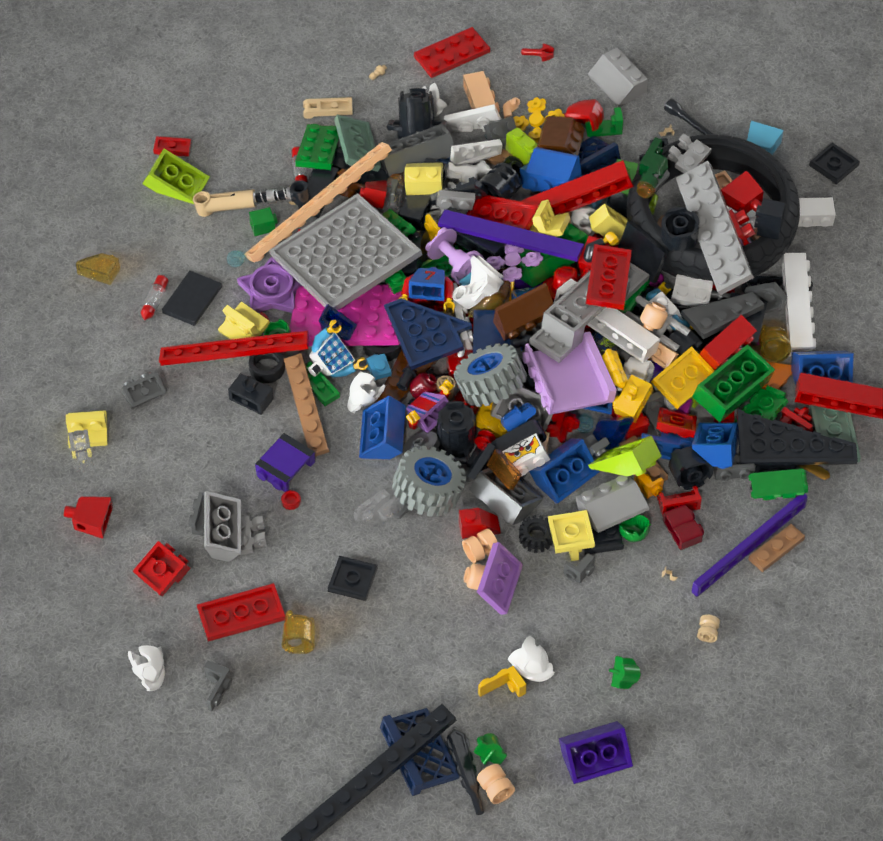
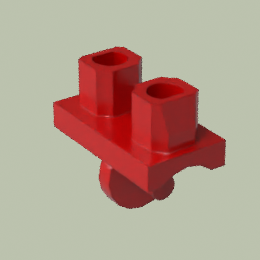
(743, 231)
(798, 420)
(564, 423)

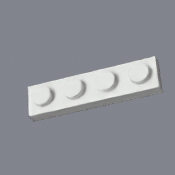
(467, 336)

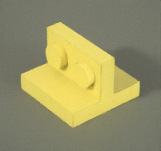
(548, 223)
(242, 322)
(93, 421)
(571, 533)

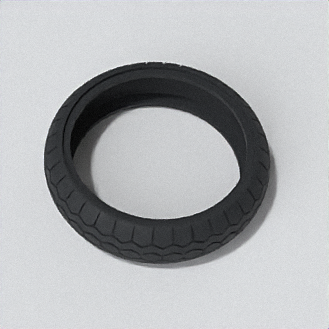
(734, 156)

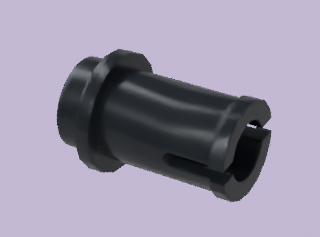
(406, 378)

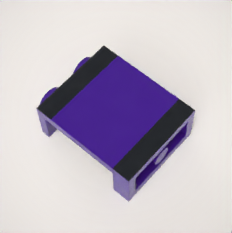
(283, 462)

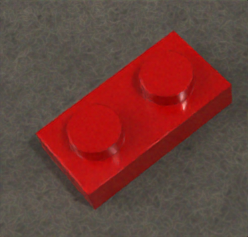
(176, 146)

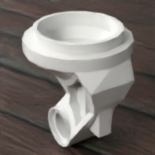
(484, 282)

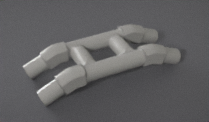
(660, 333)

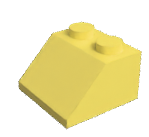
(423, 178)

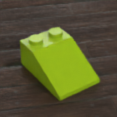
(175, 177)
(628, 458)

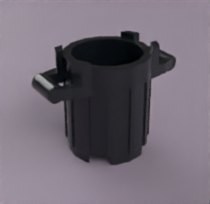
(415, 113)
(456, 430)

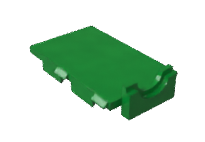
(766, 403)
(778, 483)

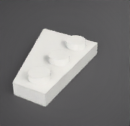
(472, 119)
(475, 152)

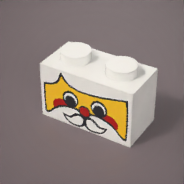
(527, 454)

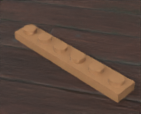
(306, 404)

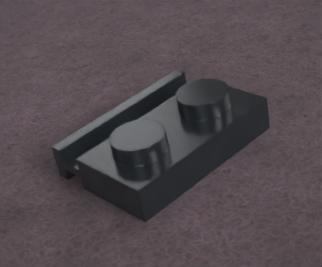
(606, 541)

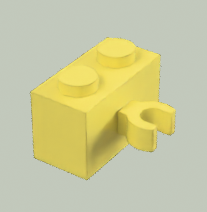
(608, 220)

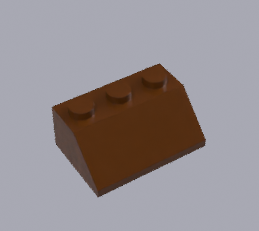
(561, 135)
(522, 312)

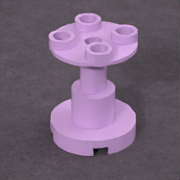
(458, 259)

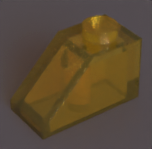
(99, 268)

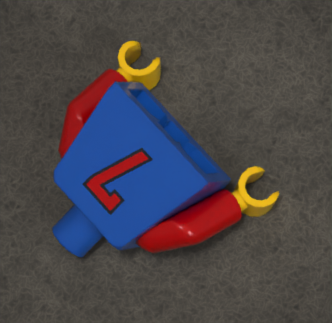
(429, 285)

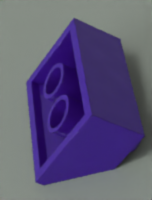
(596, 752)

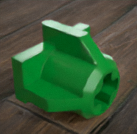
(624, 672)
(490, 749)

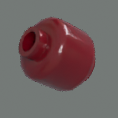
(423, 383)

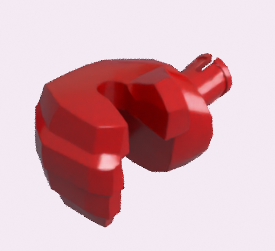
(586, 111)

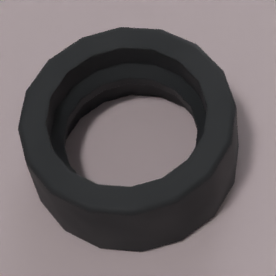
(267, 376)

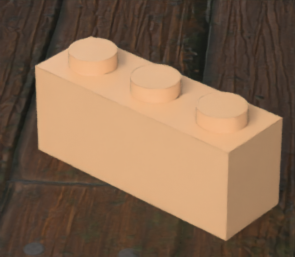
(478, 90)

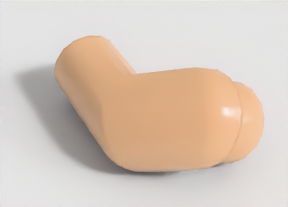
(510, 106)

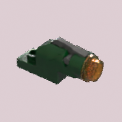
(653, 170)

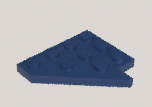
(424, 332)

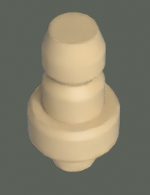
(380, 70)

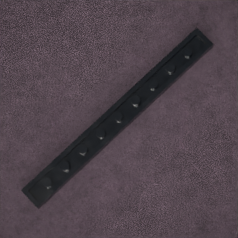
(372, 776)

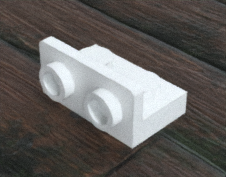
(691, 291)

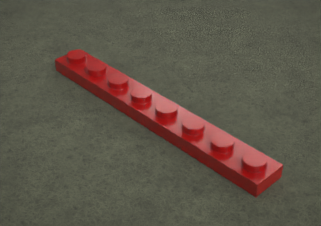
(234, 348)

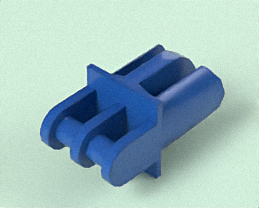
(518, 416)

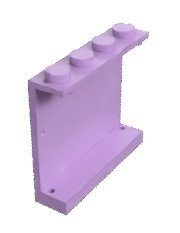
(573, 383)

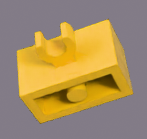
(632, 398)

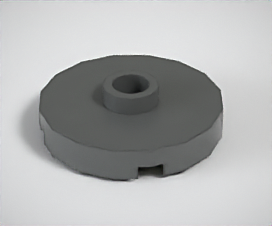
(422, 439)

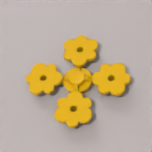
(536, 118)

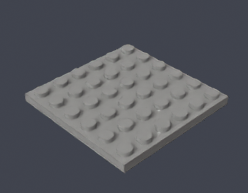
(345, 253)

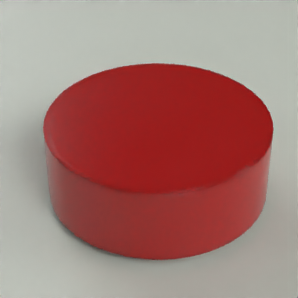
(291, 500)

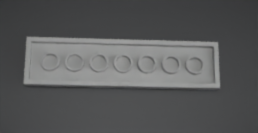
(716, 229)

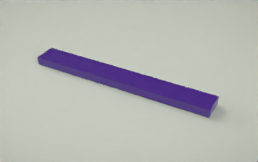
(511, 235)
(749, 544)

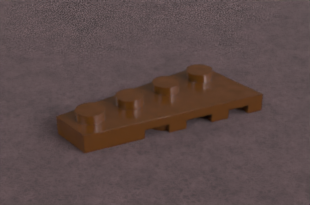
(391, 388)

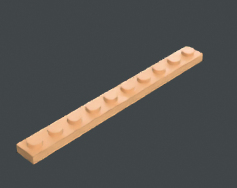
(323, 198)

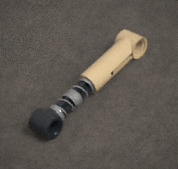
(209, 203)

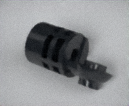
(504, 178)

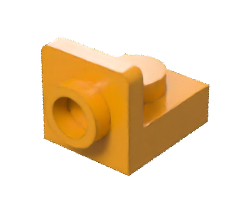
(648, 487)

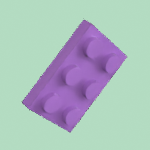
(499, 578)

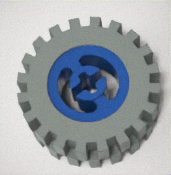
(490, 375)
(429, 481)

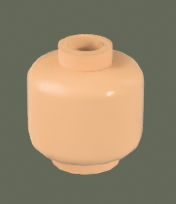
(654, 316)
(473, 575)

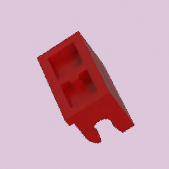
(690, 499)

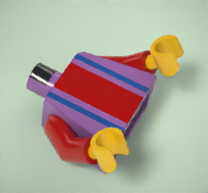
(424, 409)

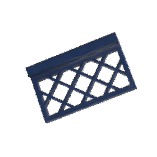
(602, 157)
(410, 770)

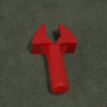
(540, 52)

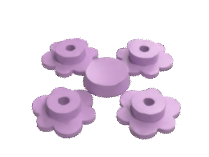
(512, 259)

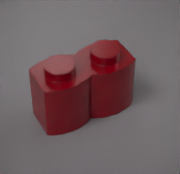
(683, 527)

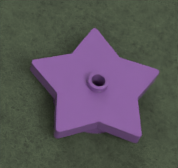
(270, 287)

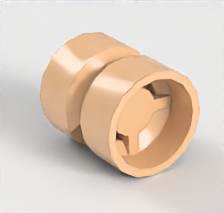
(479, 546)
(496, 785)

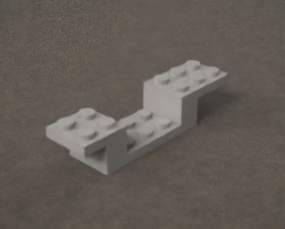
(566, 319)

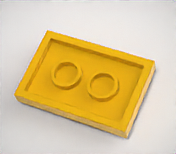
(682, 377)

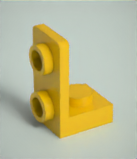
(509, 676)

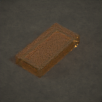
(504, 469)

